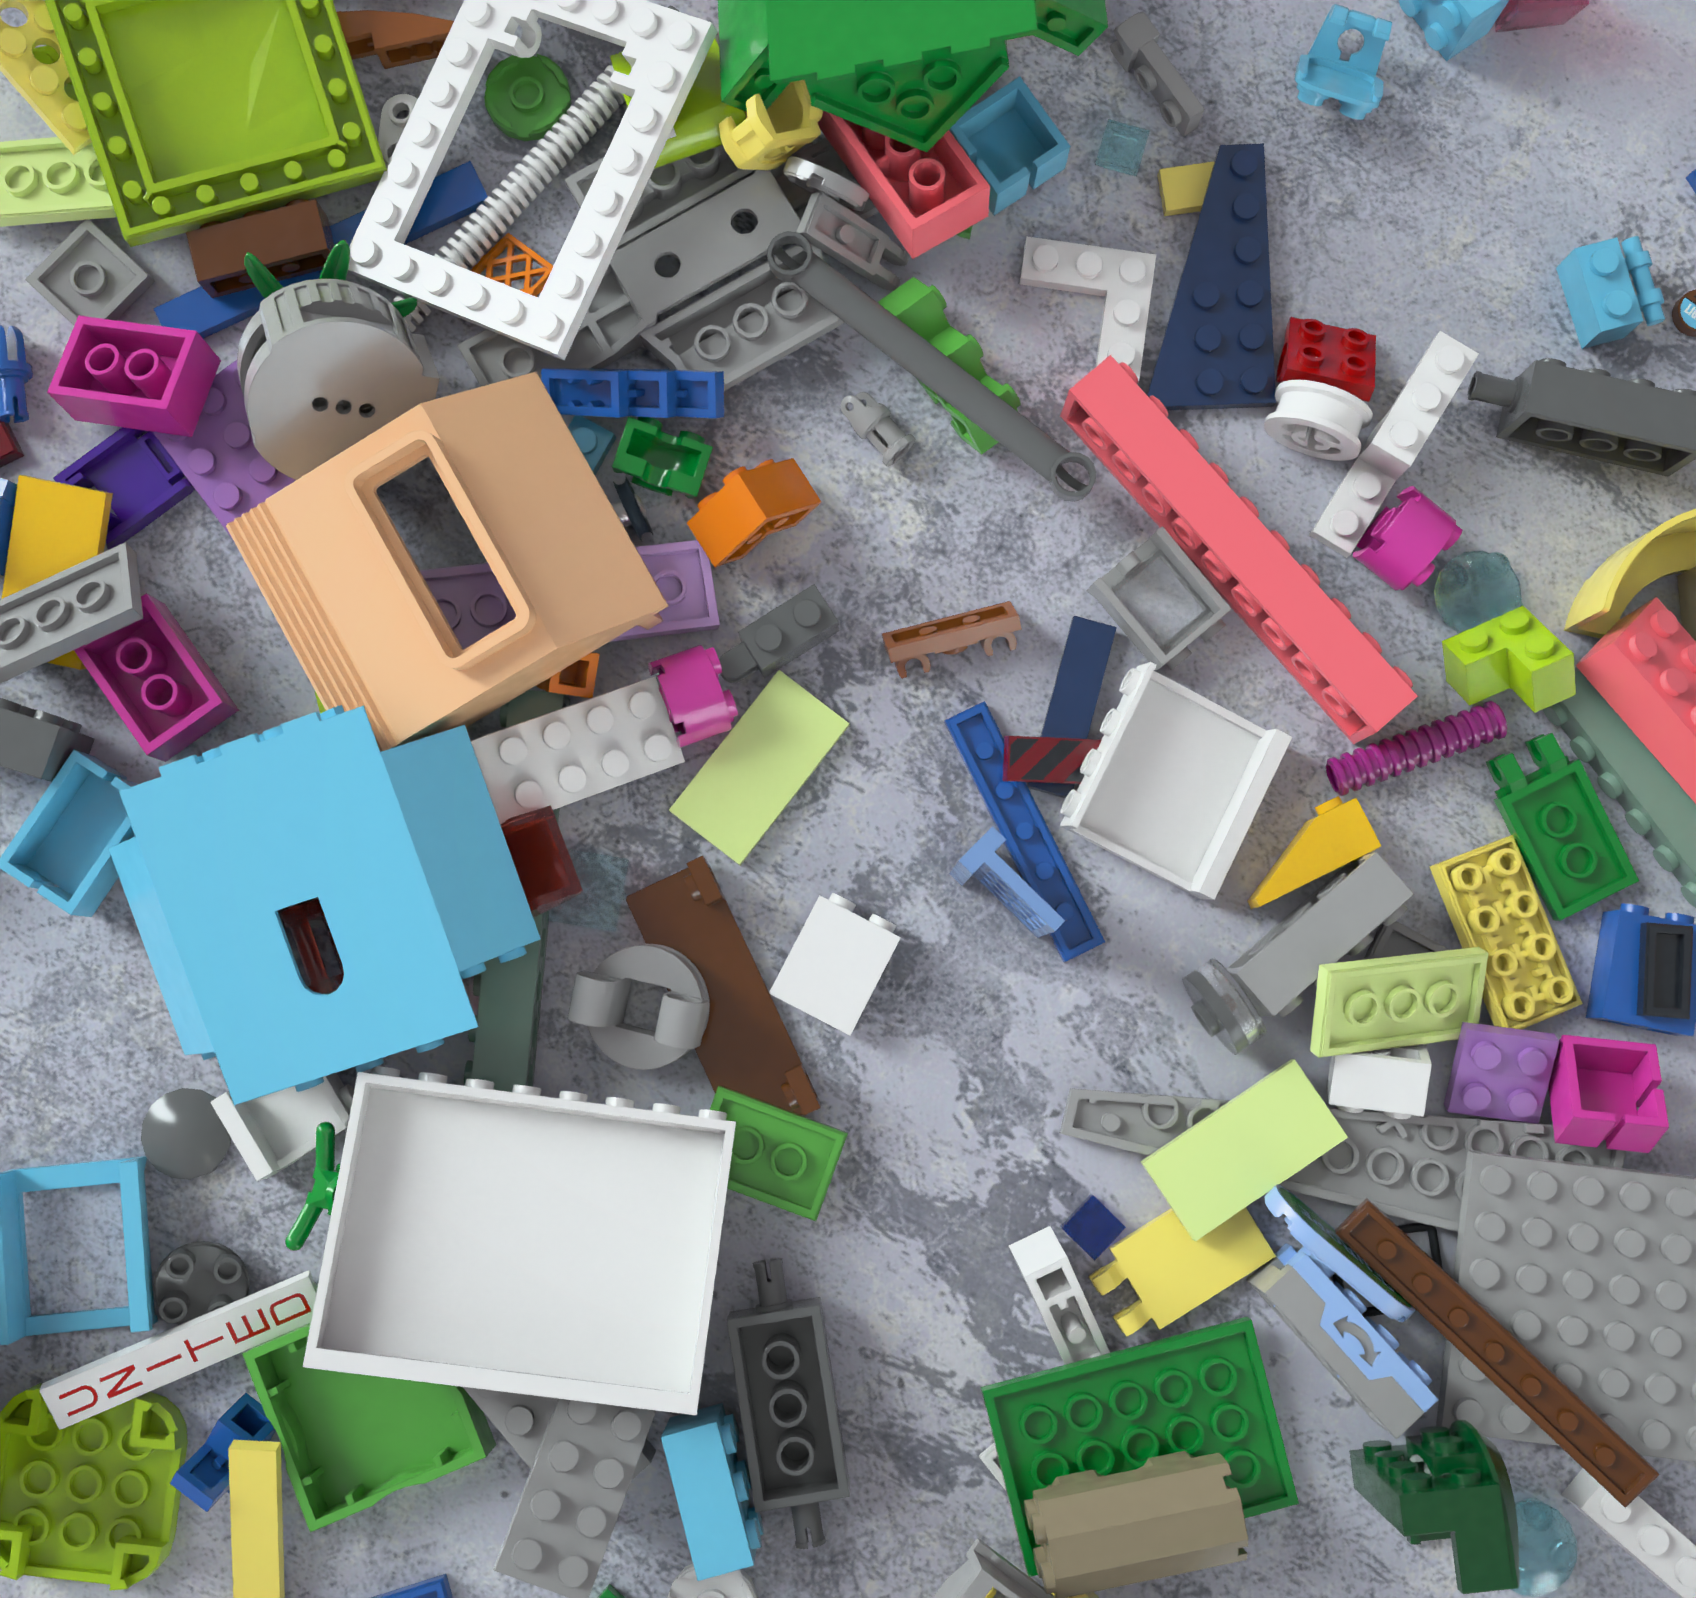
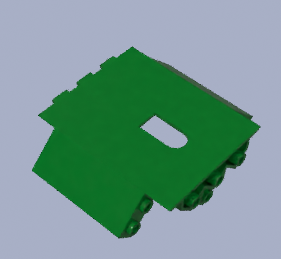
(889, 62)

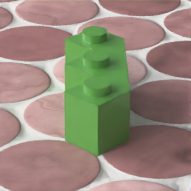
(923, 312)

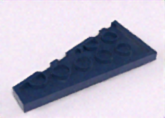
(1221, 318)

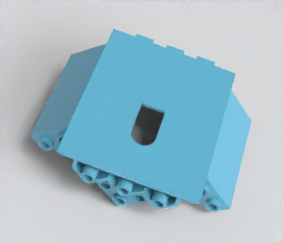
(389, 845)

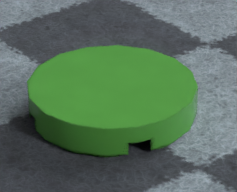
(527, 96)

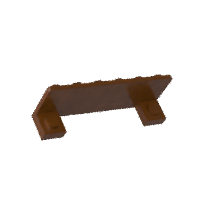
(744, 1035)

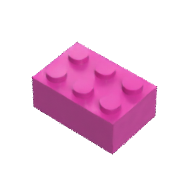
(134, 375)
(157, 682)

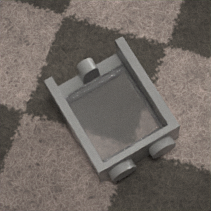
(1161, 600)

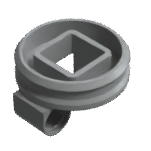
(602, 998)

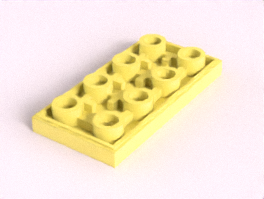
(1500, 911)

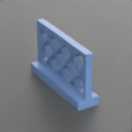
(1006, 884)

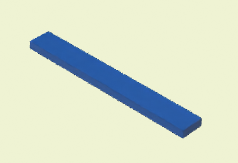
(448, 200)

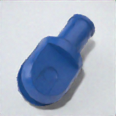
(13, 376)

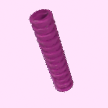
(1416, 748)

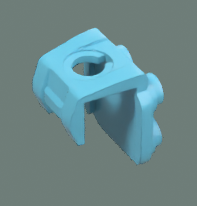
(1350, 81)

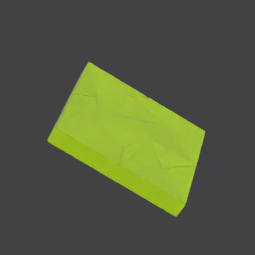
(215, 106)

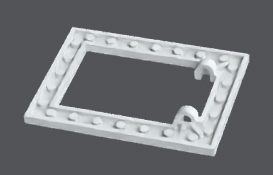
(664, 60)

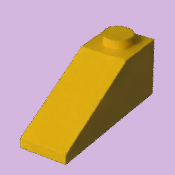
(1319, 847)

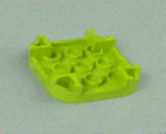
(90, 1495)

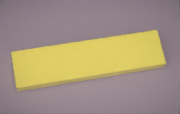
(256, 1519)

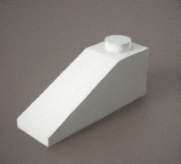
(1058, 1296)

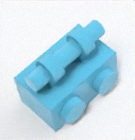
(1602, 293)

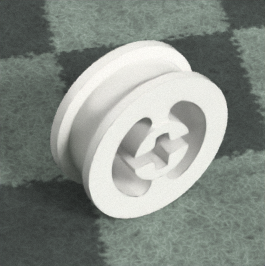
(1318, 420)

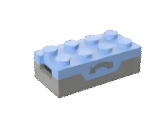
(1345, 1342)

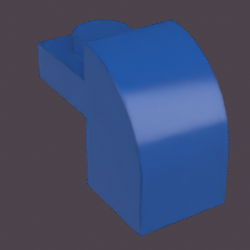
(206, 1473)

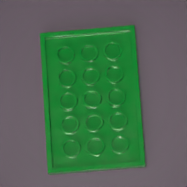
(1139, 1403)

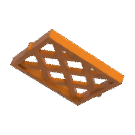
(489, 261)

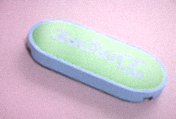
(1328, 1247)

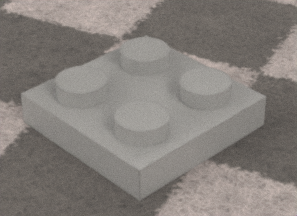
(89, 276)

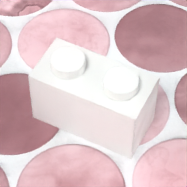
(1381, 1081)

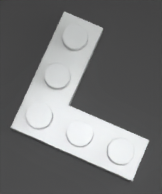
(1114, 273)

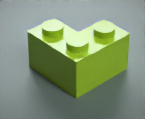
(1511, 654)

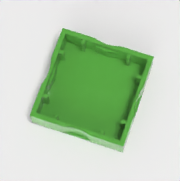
(360, 1434)

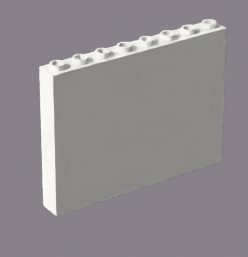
(523, 1242)

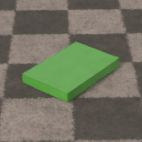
(779, 1153)

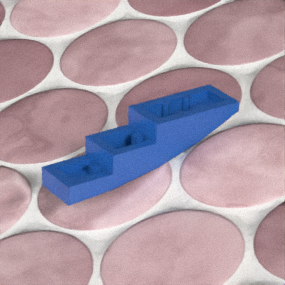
(635, 392)

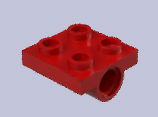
(1329, 356)

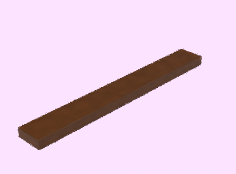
(1497, 1353)

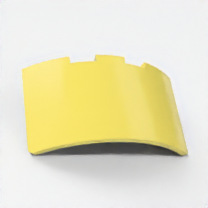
(1654, 555)

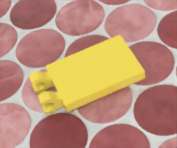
(1176, 1272)

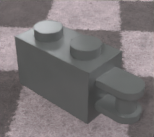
(780, 636)

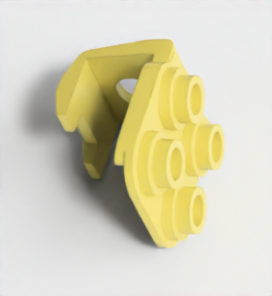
(772, 134)

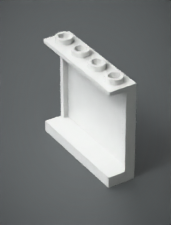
(1173, 782)

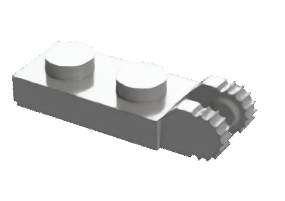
(851, 240)

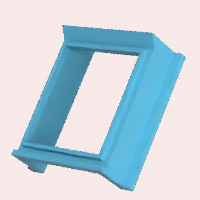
(14, 1280)

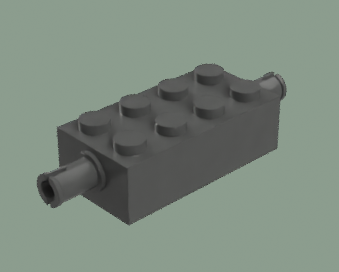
(1594, 415)
(788, 1404)

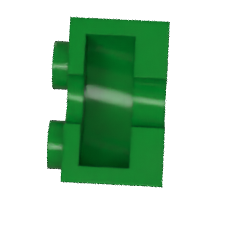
(662, 460)

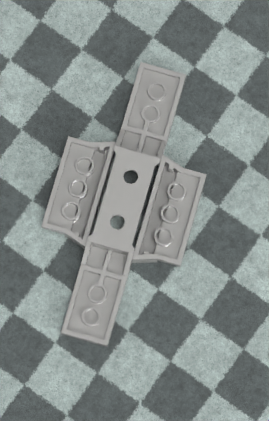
(690, 216)

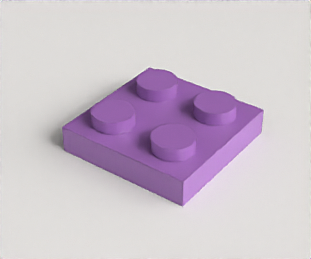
(1501, 1072)

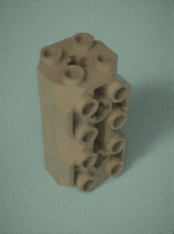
(1136, 1524)

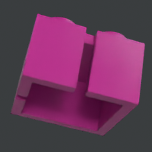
(1598, 1092)

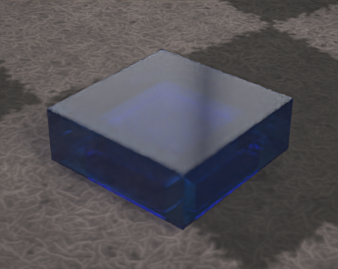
(1093, 1227)

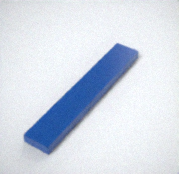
(1025, 830)

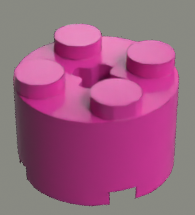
(1406, 540)
(694, 694)

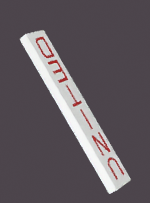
(180, 1351)

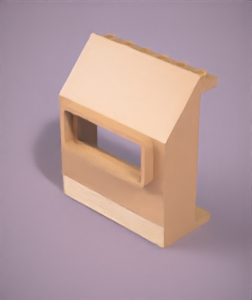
(365, 611)

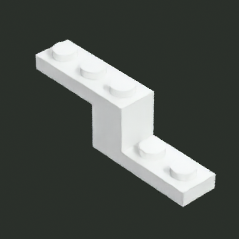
(1394, 444)

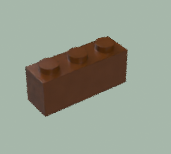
(285, 240)

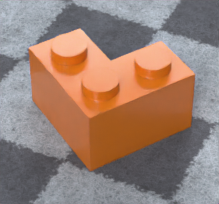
(751, 508)

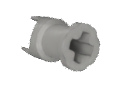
(876, 425)

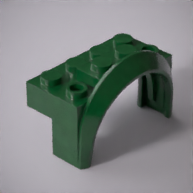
(1444, 1489)

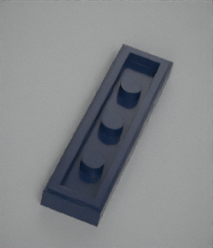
(1076, 687)

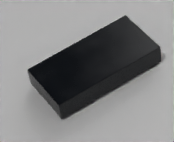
(1665, 970)

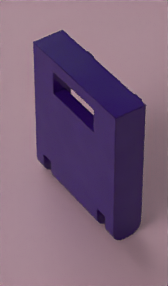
(137, 473)

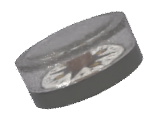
(1223, 1006)

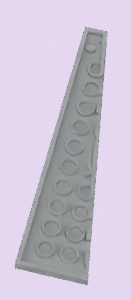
(1400, 1165)

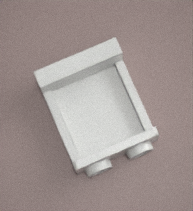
(836, 963)
(283, 1124)

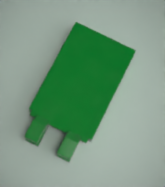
(1560, 828)

